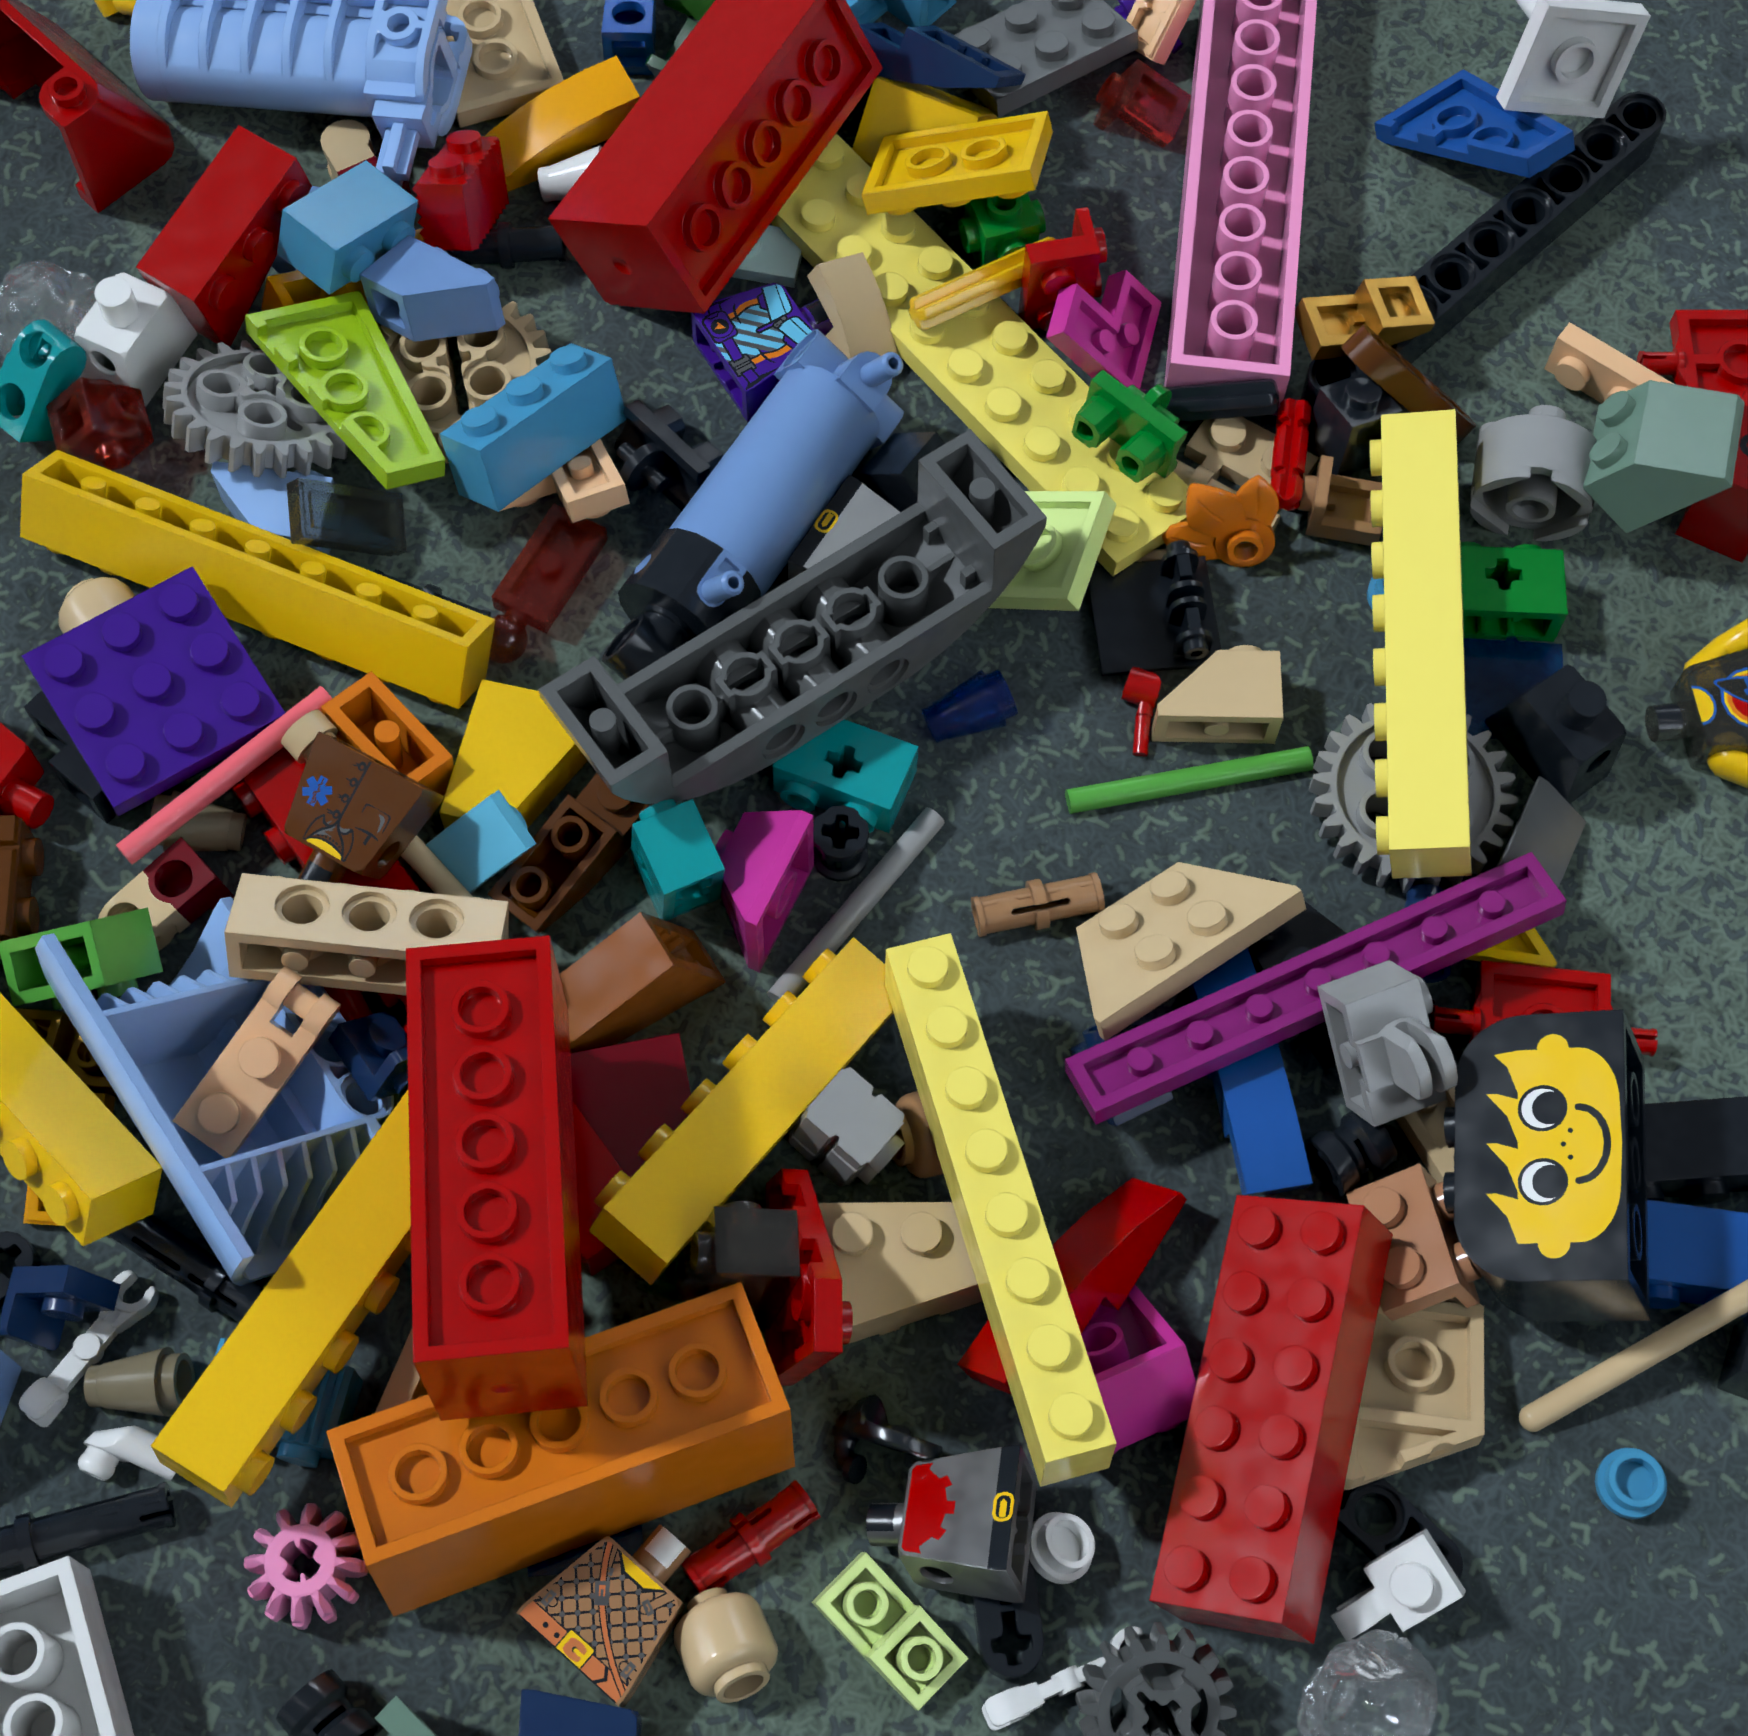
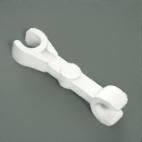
(50, 1395)
(1020, 1701)

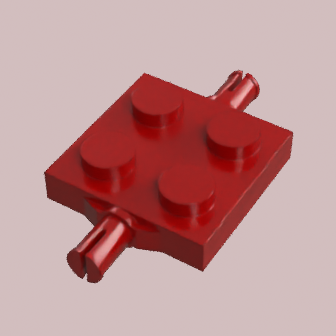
(1706, 351)
(1521, 989)

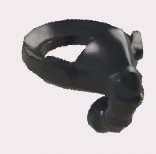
(869, 1423)

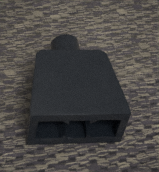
(1561, 732)

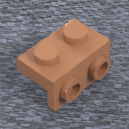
(1425, 1252)

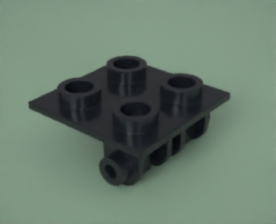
(1155, 613)

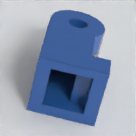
(629, 33)

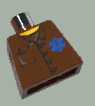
(355, 812)

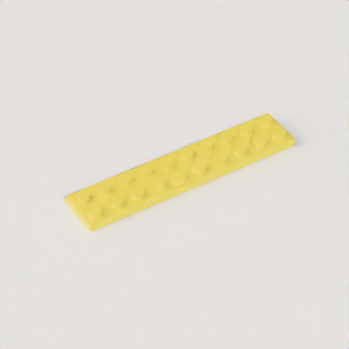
(981, 361)

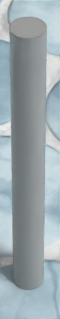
(860, 901)

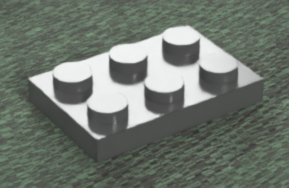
(1049, 44)

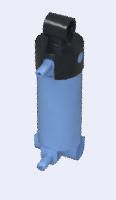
(757, 499)

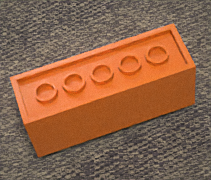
(671, 1419)

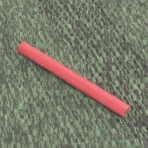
(216, 781)

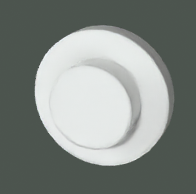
(1061, 1547)

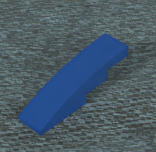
(1257, 1104)

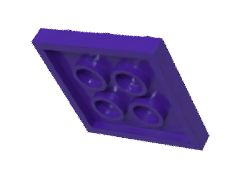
(154, 690)

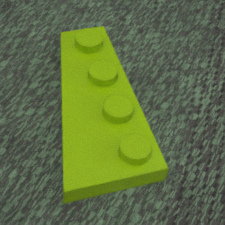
(353, 382)

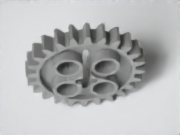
(246, 413)
(1349, 793)

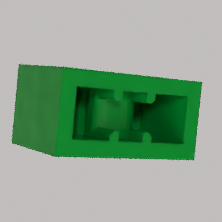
(1513, 592)

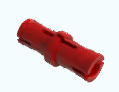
(751, 1538)

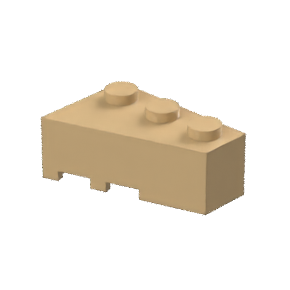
(899, 1262)

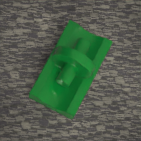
(1135, 422)

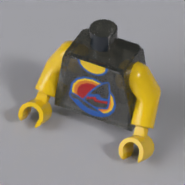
(1710, 708)

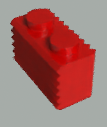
(462, 191)

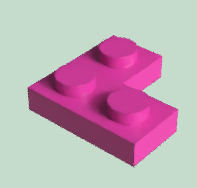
(1109, 334)

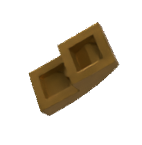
(1386, 305)

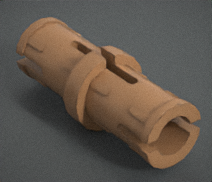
(996, 911)

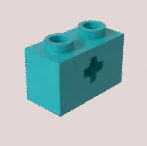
(875, 785)
(676, 858)

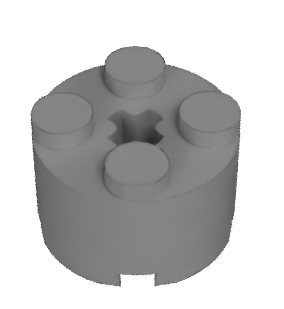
(1532, 474)

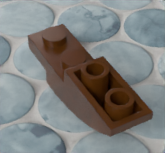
(570, 855)

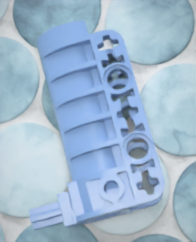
(311, 58)

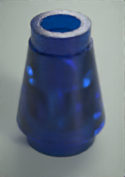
(971, 707)

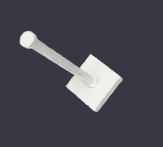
(1572, 56)

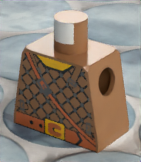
(612, 1611)

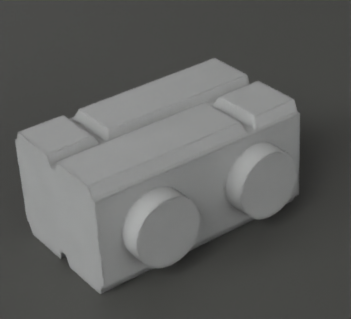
(848, 1130)

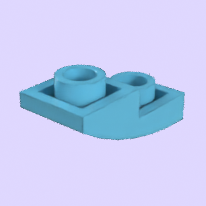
(483, 841)

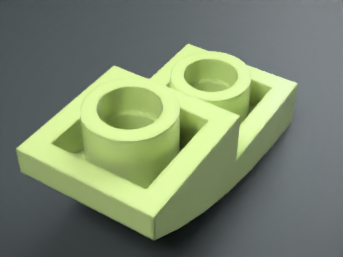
(890, 1631)

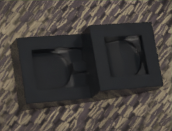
(68, 761)

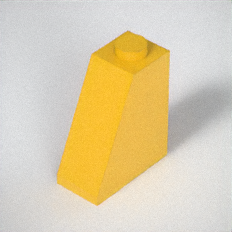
(512, 748)

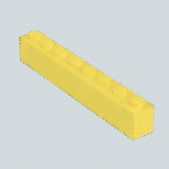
(1423, 647)
(998, 1213)

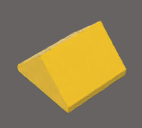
(909, 107)

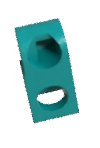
(33, 375)

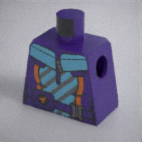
(751, 337)

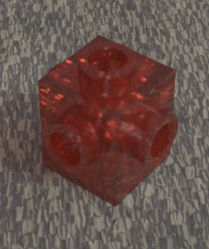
(100, 422)

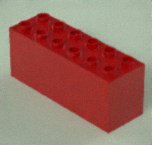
(714, 150)
(493, 1180)

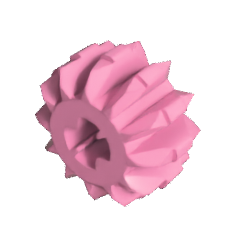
(279, 1577)

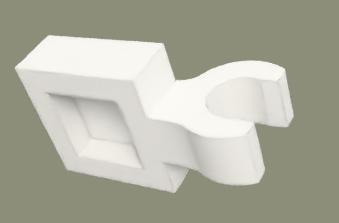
(1407, 1582)

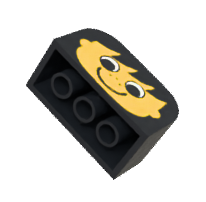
(1553, 1165)

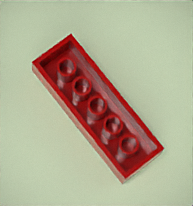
(1273, 1418)

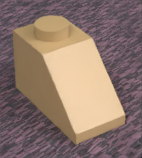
(1225, 700)

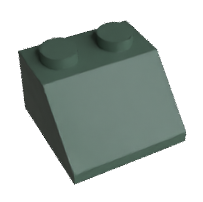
(1662, 450)

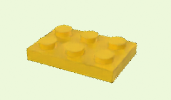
(958, 164)

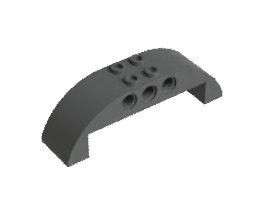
(810, 645)

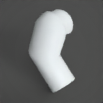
(121, 1444)

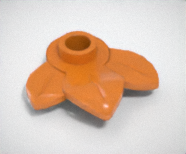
(1223, 520)

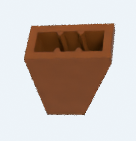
(634, 981)

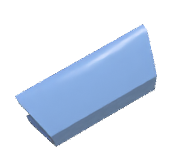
(157, 1053)

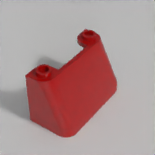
(104, 124)

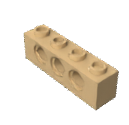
(347, 931)

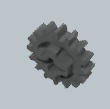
(1165, 1673)

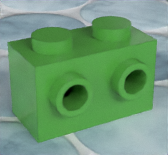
(104, 951)

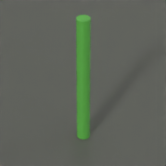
(1189, 779)

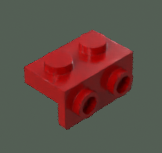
(1059, 265)

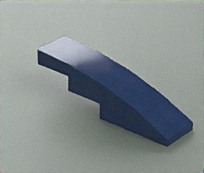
(936, 59)

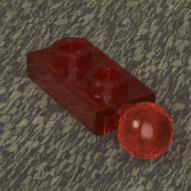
(543, 580)

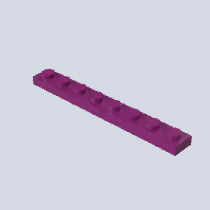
(1286, 996)

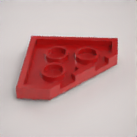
(814, 1317)

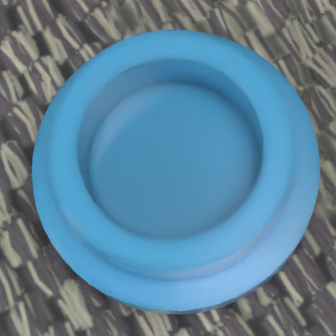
(1630, 1483)

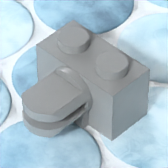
(1385, 1044)

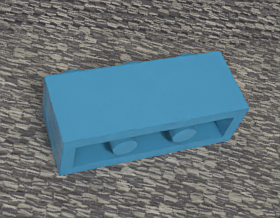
(533, 426)

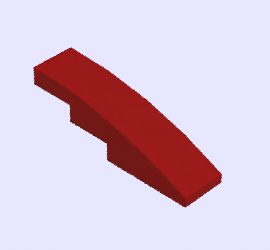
(1097, 1261)

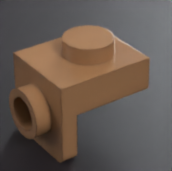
(1339, 506)

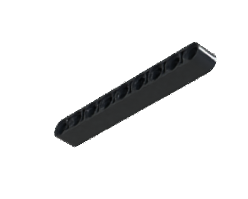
(1520, 226)

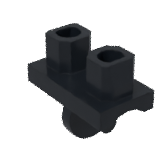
(659, 457)

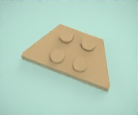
(1173, 936)
(1420, 1391)

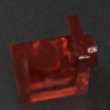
(1142, 101)

